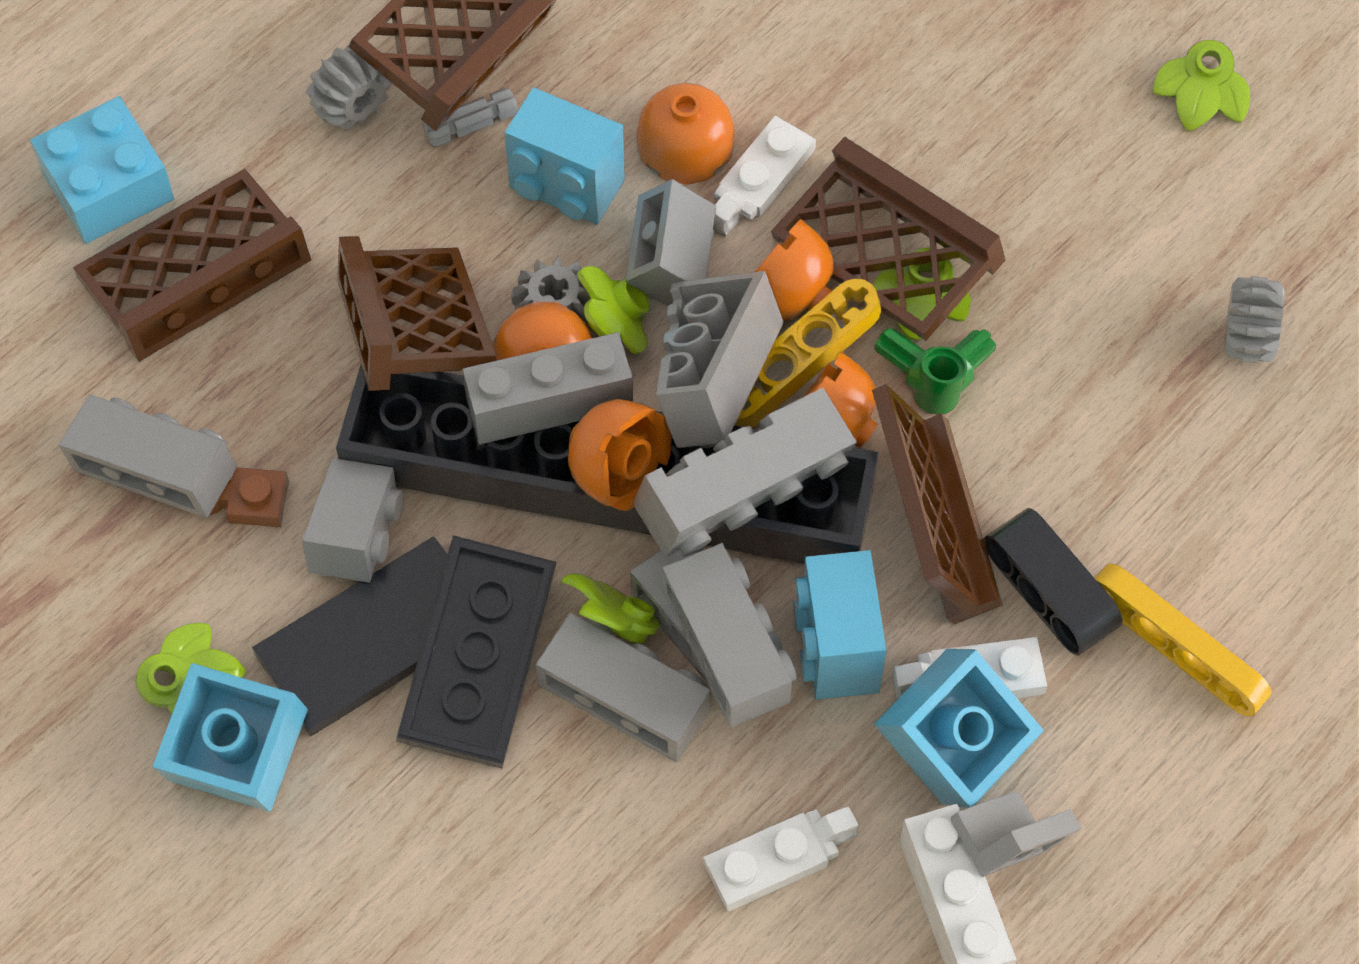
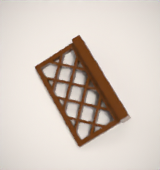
(465, 72)
(922, 214)
(210, 285)
(374, 313)
(938, 507)

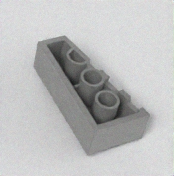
(714, 353)
(743, 474)

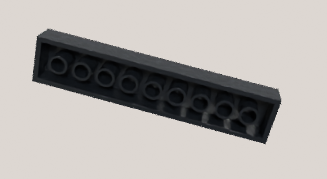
(432, 445)

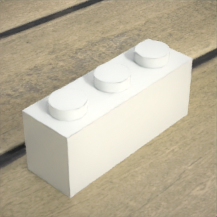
(954, 892)

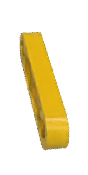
(810, 360)
(1184, 642)

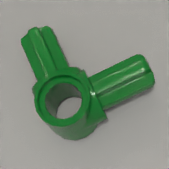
(938, 372)

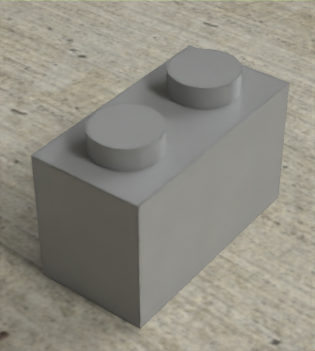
(669, 239)
(352, 520)

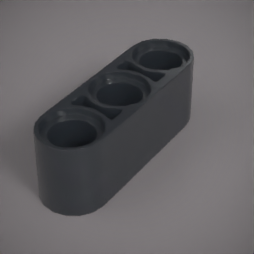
(1053, 581)

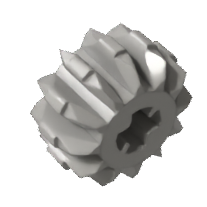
(346, 89)
(551, 285)
(1254, 319)

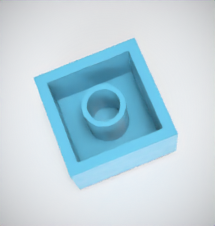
(565, 156)
(102, 169)
(840, 625)
(959, 727)
(230, 737)

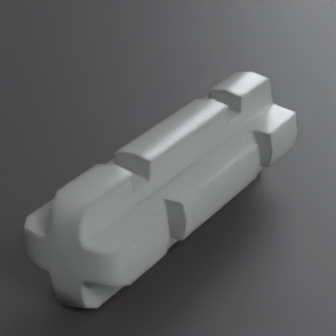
(474, 116)

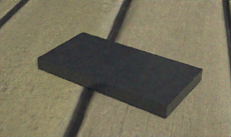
(357, 639)
(476, 652)

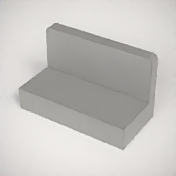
(1005, 833)

